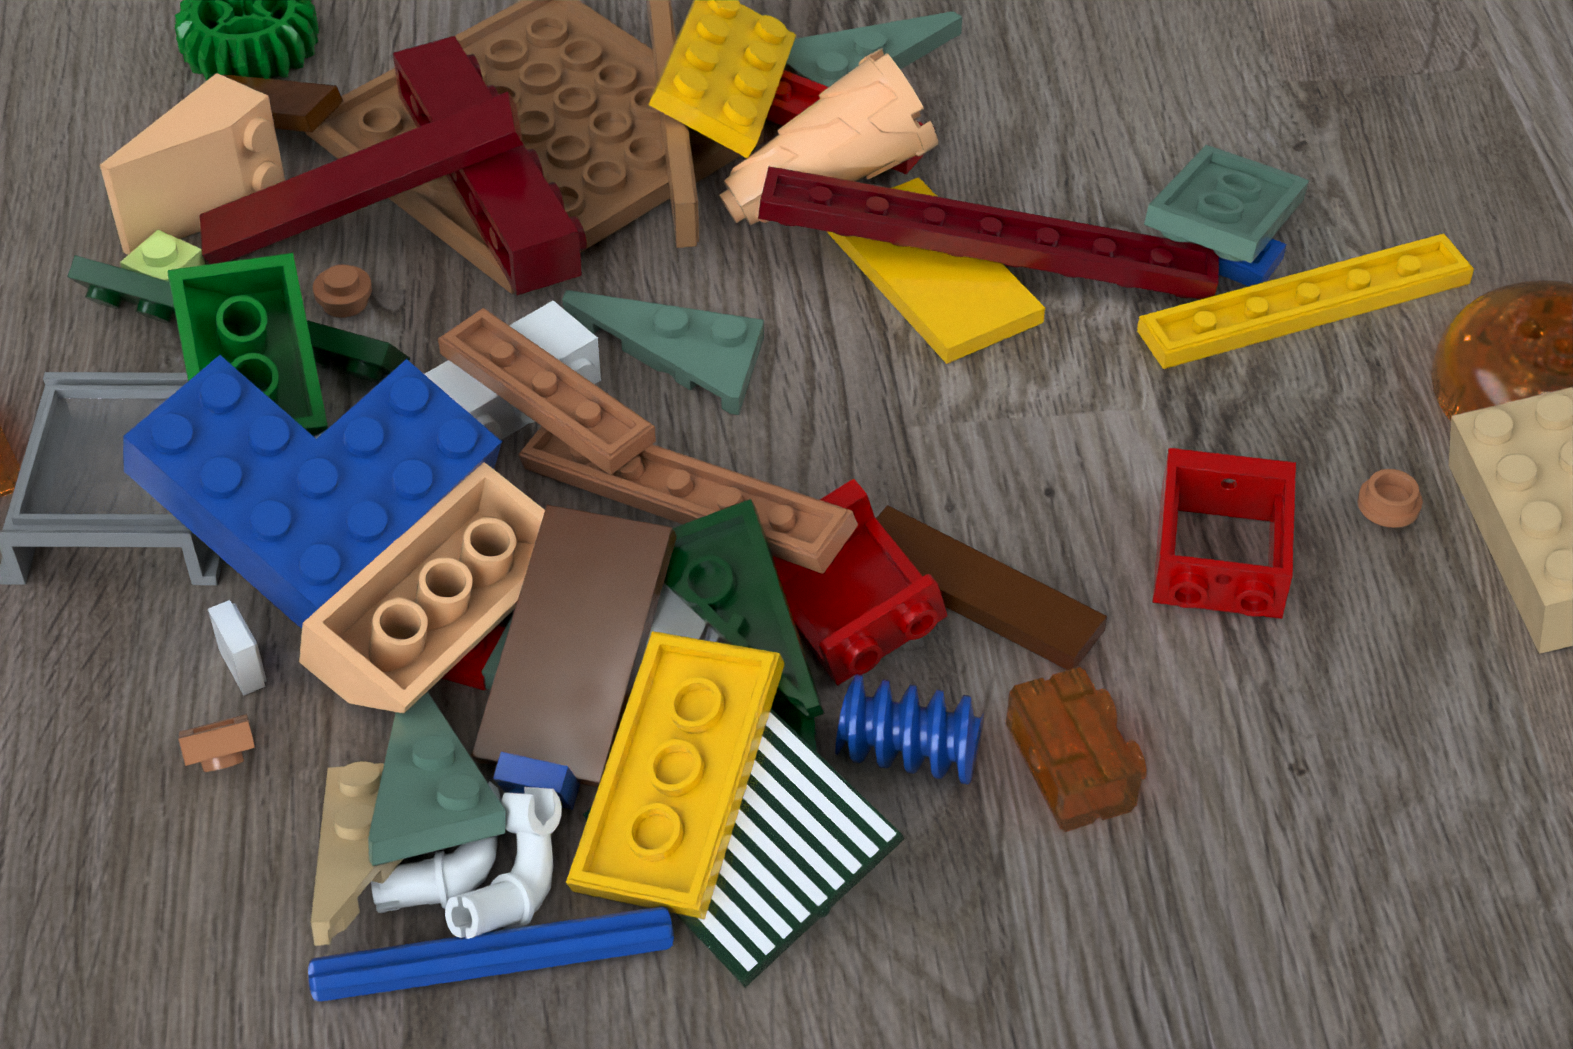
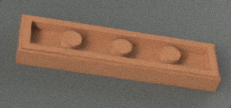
(547, 391)

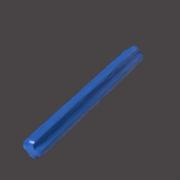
(490, 954)

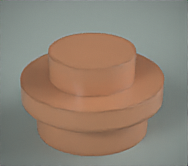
(342, 290)
(1390, 498)

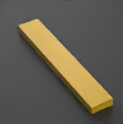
(1303, 300)

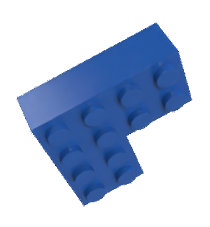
(298, 508)

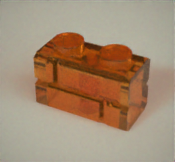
(1075, 748)

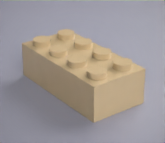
(1519, 487)

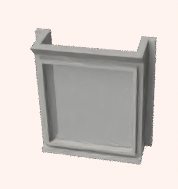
(75, 478)

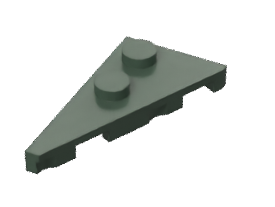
(834, 54)
(684, 342)
(429, 790)

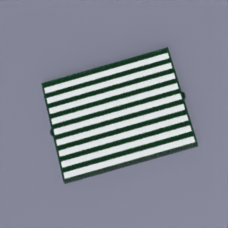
(790, 856)

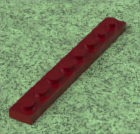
(989, 233)

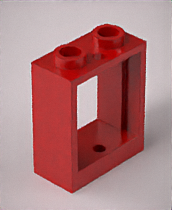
(1260, 492)

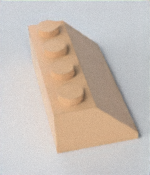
(425, 596)

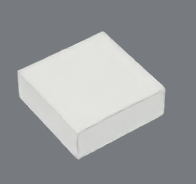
(237, 647)

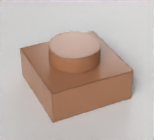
(217, 743)

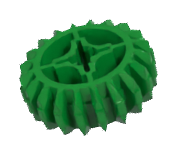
(246, 36)

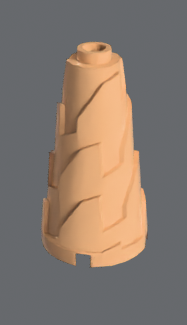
(850, 133)

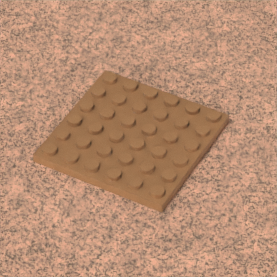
(578, 104)

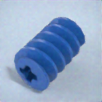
(909, 729)

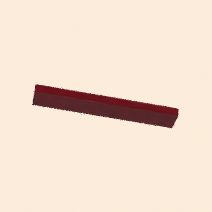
(361, 179)

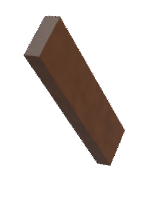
(998, 594)

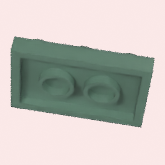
(1226, 204)

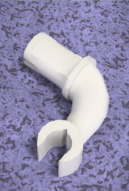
(437, 878)
(516, 894)

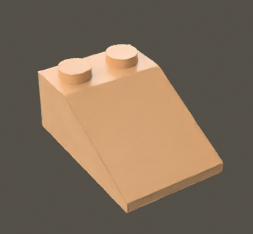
(193, 160)

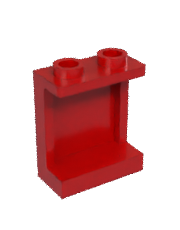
(865, 598)

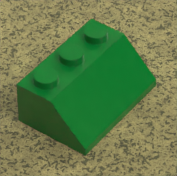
(257, 323)

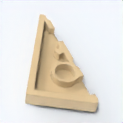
(344, 848)

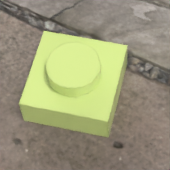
(160, 254)

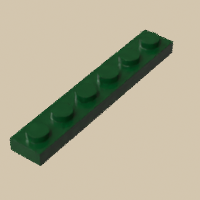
(111, 285)

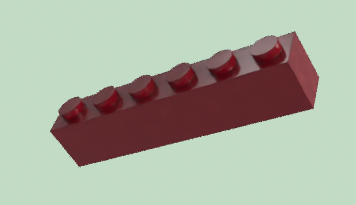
(505, 194)

